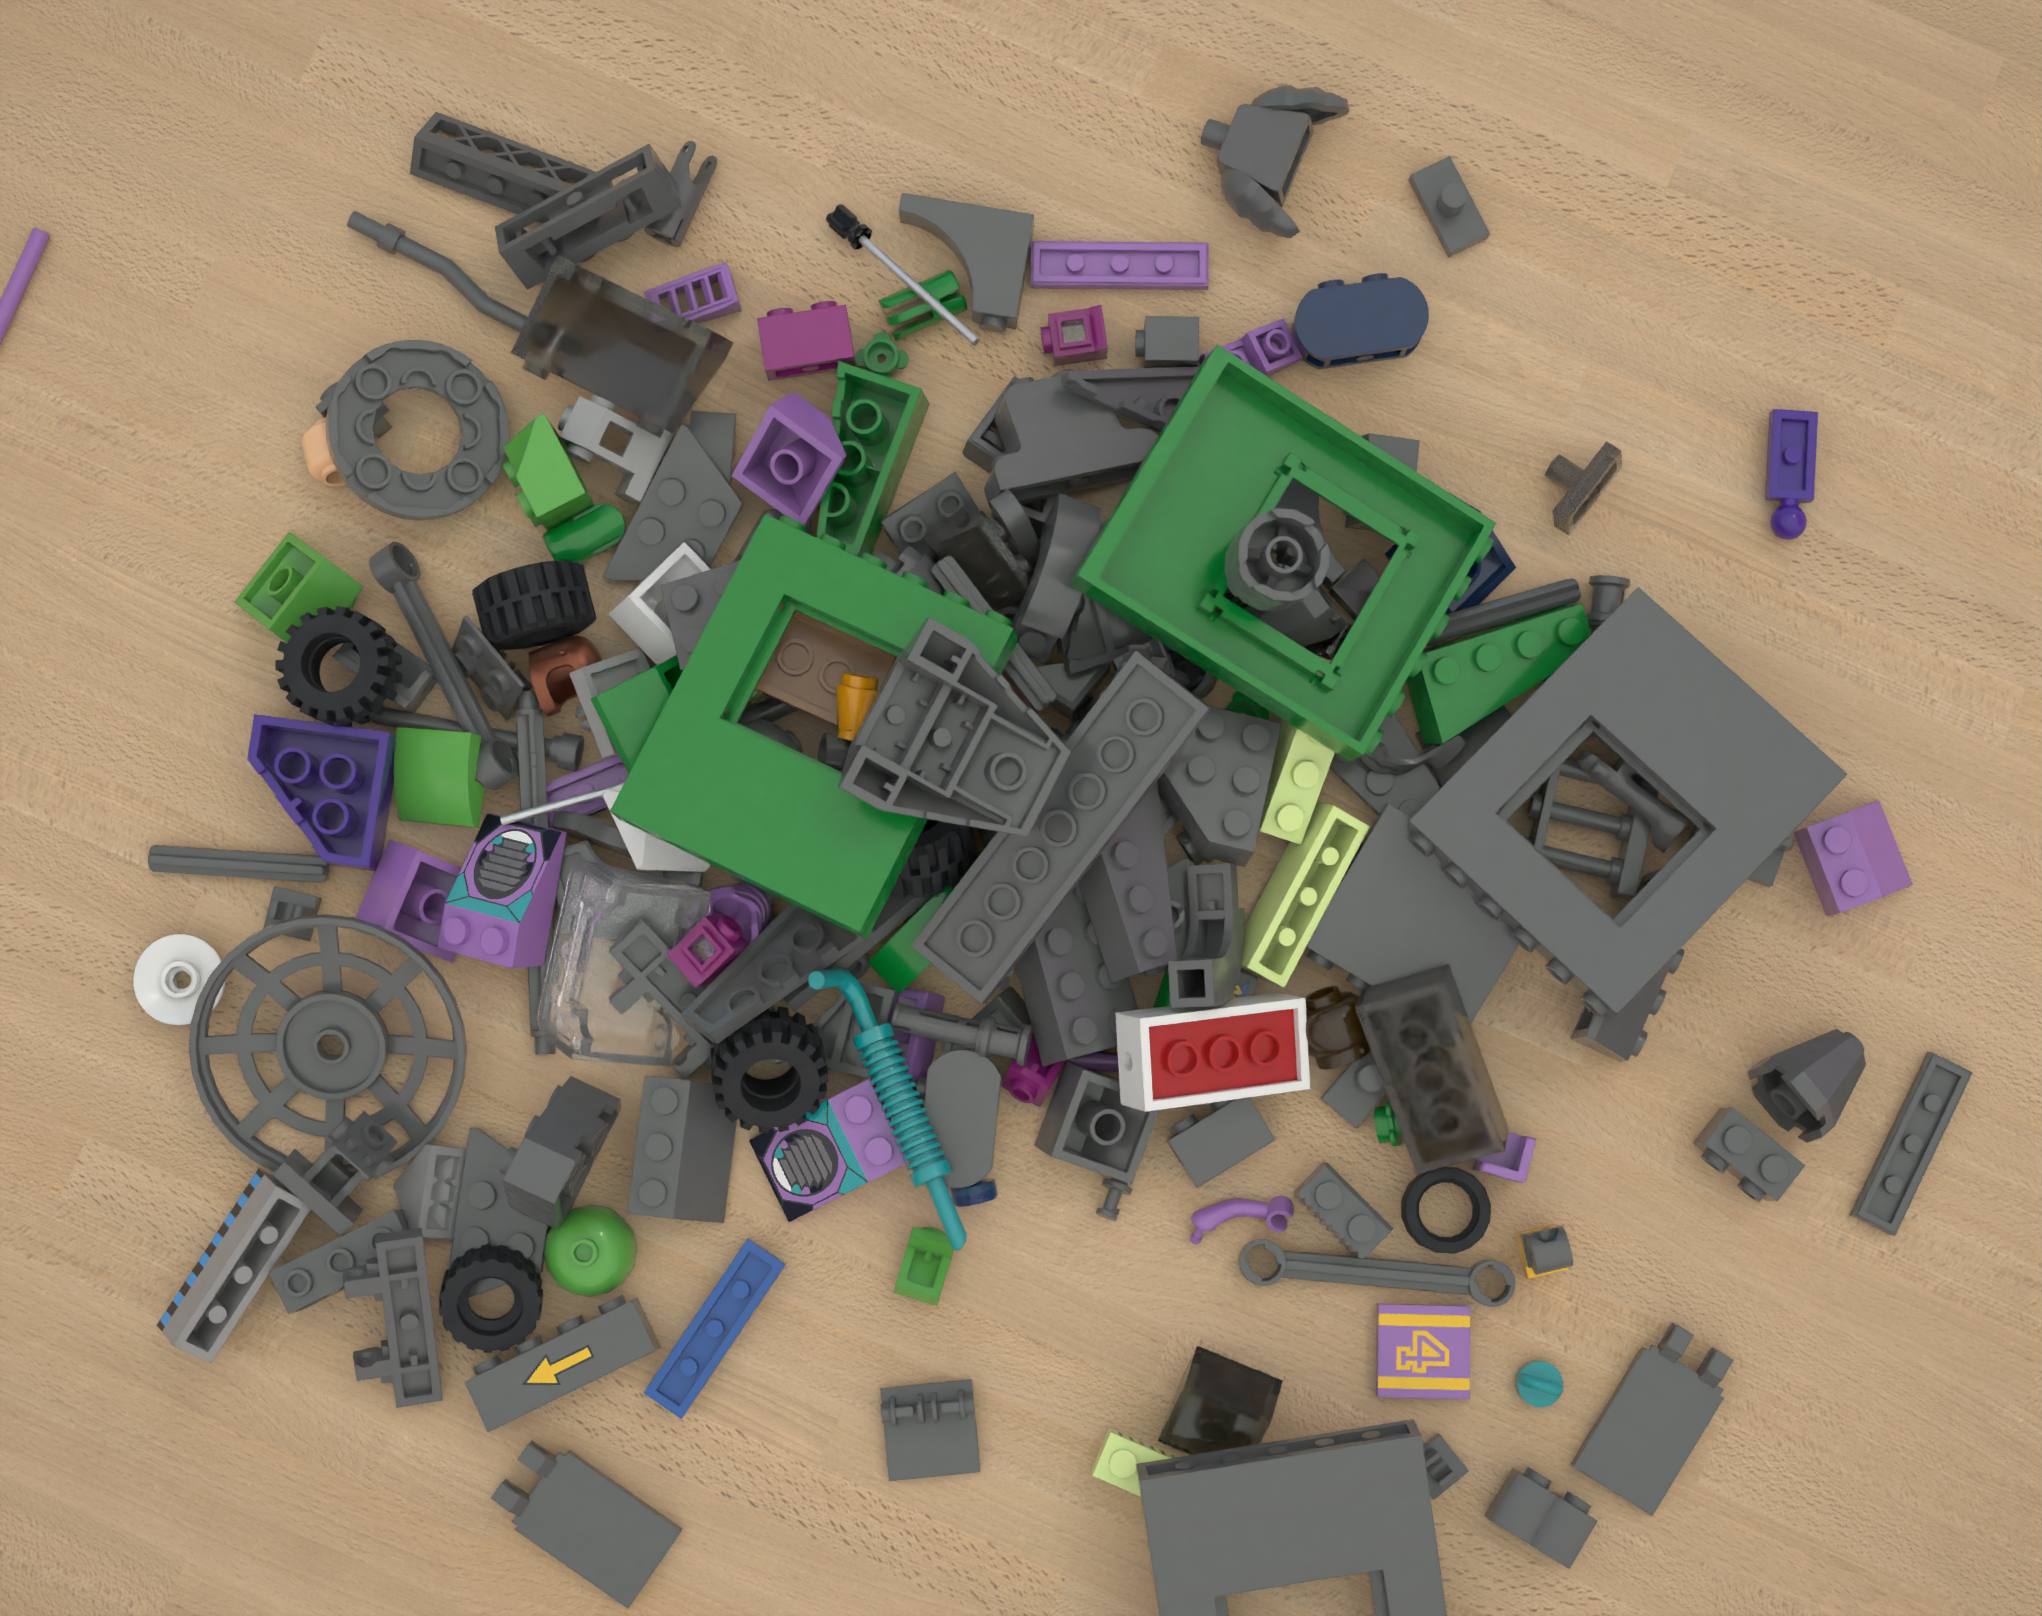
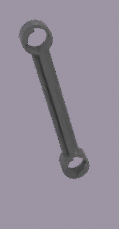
(398, 574)
(1377, 1272)

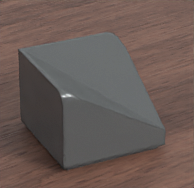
(1354, 588)

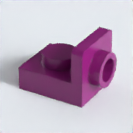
(1031, 1081)

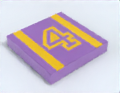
(1423, 1351)

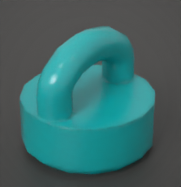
(1539, 1383)

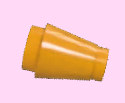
(853, 701)

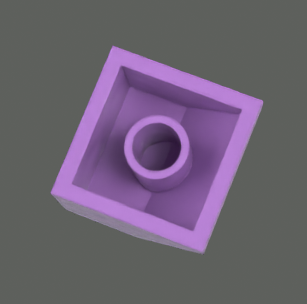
(792, 458)
(1853, 858)
(410, 896)

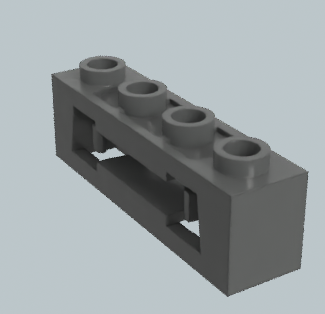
(589, 216)

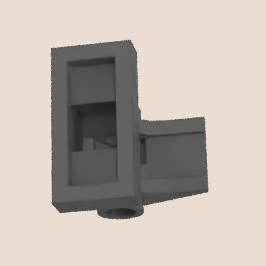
(325, 1183)

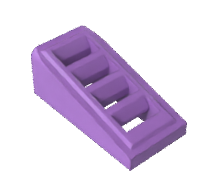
(704, 279)

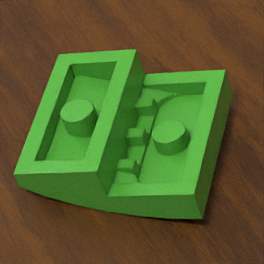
(437, 777)

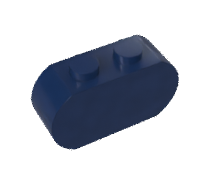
(1360, 321)

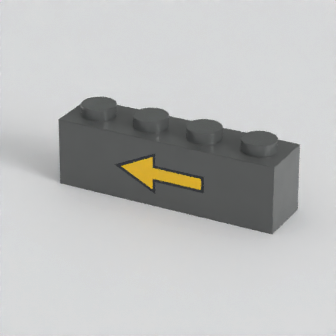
(561, 1364)

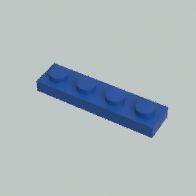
(714, 1328)

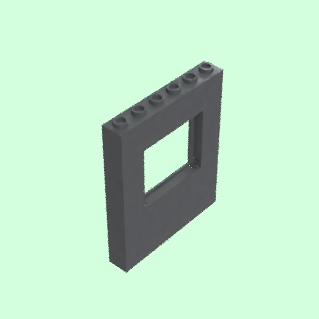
(1683, 729)
(1293, 1518)

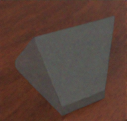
(1075, 688)

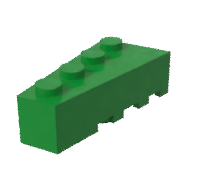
(877, 429)

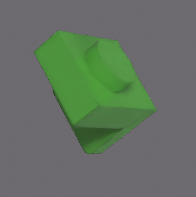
(924, 1265)

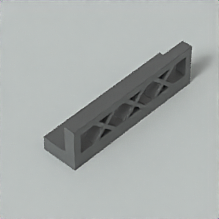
(492, 176)

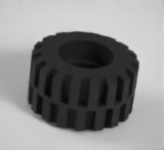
(534, 604)
(309, 646)
(937, 859)
(775, 1100)

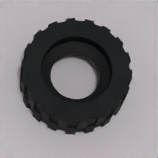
(497, 1332)

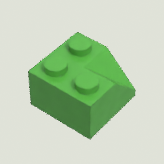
(546, 474)

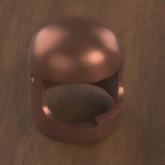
(551, 669)

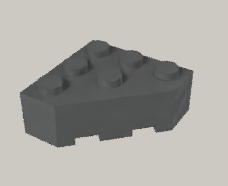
(1222, 783)
(558, 1151)

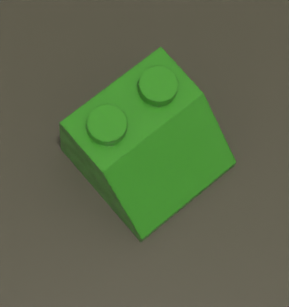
(295, 583)

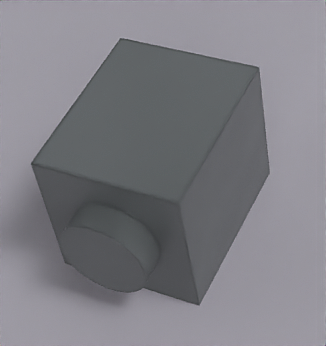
(1168, 342)

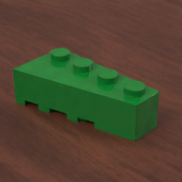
(1490, 668)

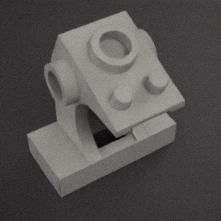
(582, 432)

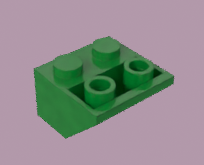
(635, 706)

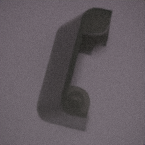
(619, 346)

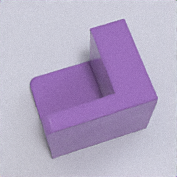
(1512, 1162)

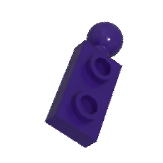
(1790, 468)

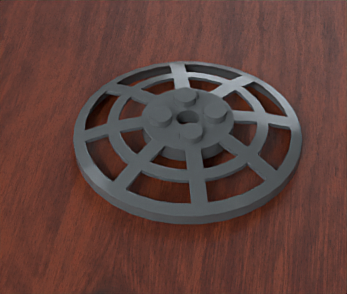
(300, 1036)

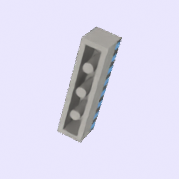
(233, 1267)

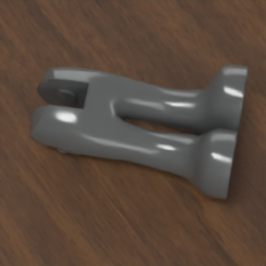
(1619, 781)

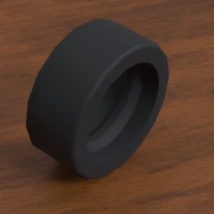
(1480, 1210)

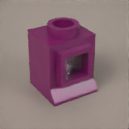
(1075, 336)
(708, 949)

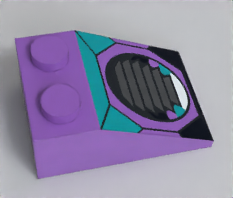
(505, 894)
(830, 1152)

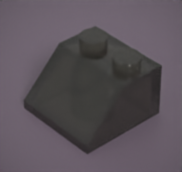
(1219, 1405)

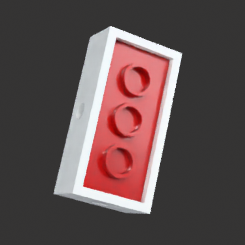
(1212, 1052)

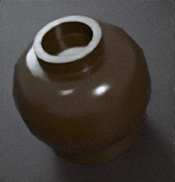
(1334, 1028)

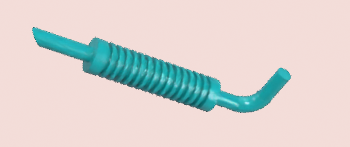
(898, 1099)

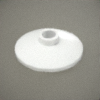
(158, 973)

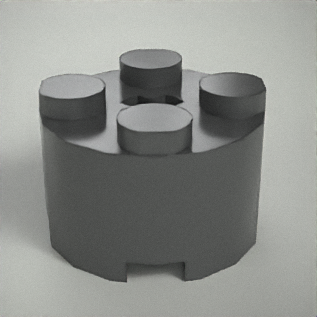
(1298, 548)

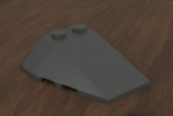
(952, 741)

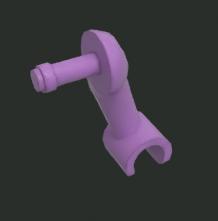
(1211, 1216)

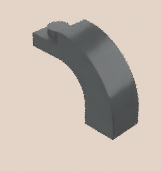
(1049, 598)
(1215, 943)

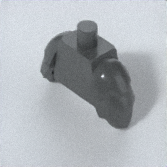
(1265, 150)

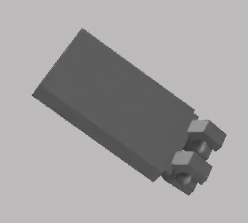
(1653, 1421)
(589, 1522)

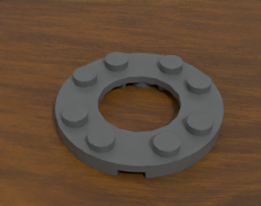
(433, 369)

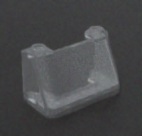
(581, 973)

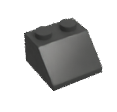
(1091, 1125)

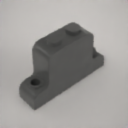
(1060, 443)

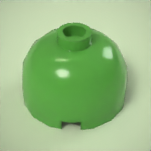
(591, 1251)

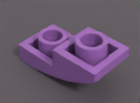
(1265, 348)

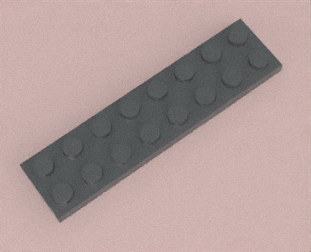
(1026, 879)

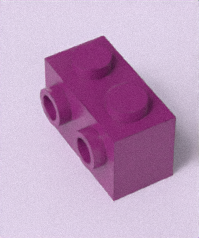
(805, 340)

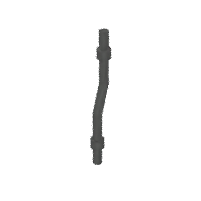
(394, 240)

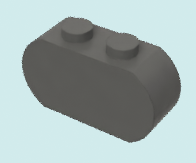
(963, 1108)

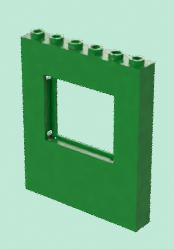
(1219, 469)
(759, 802)

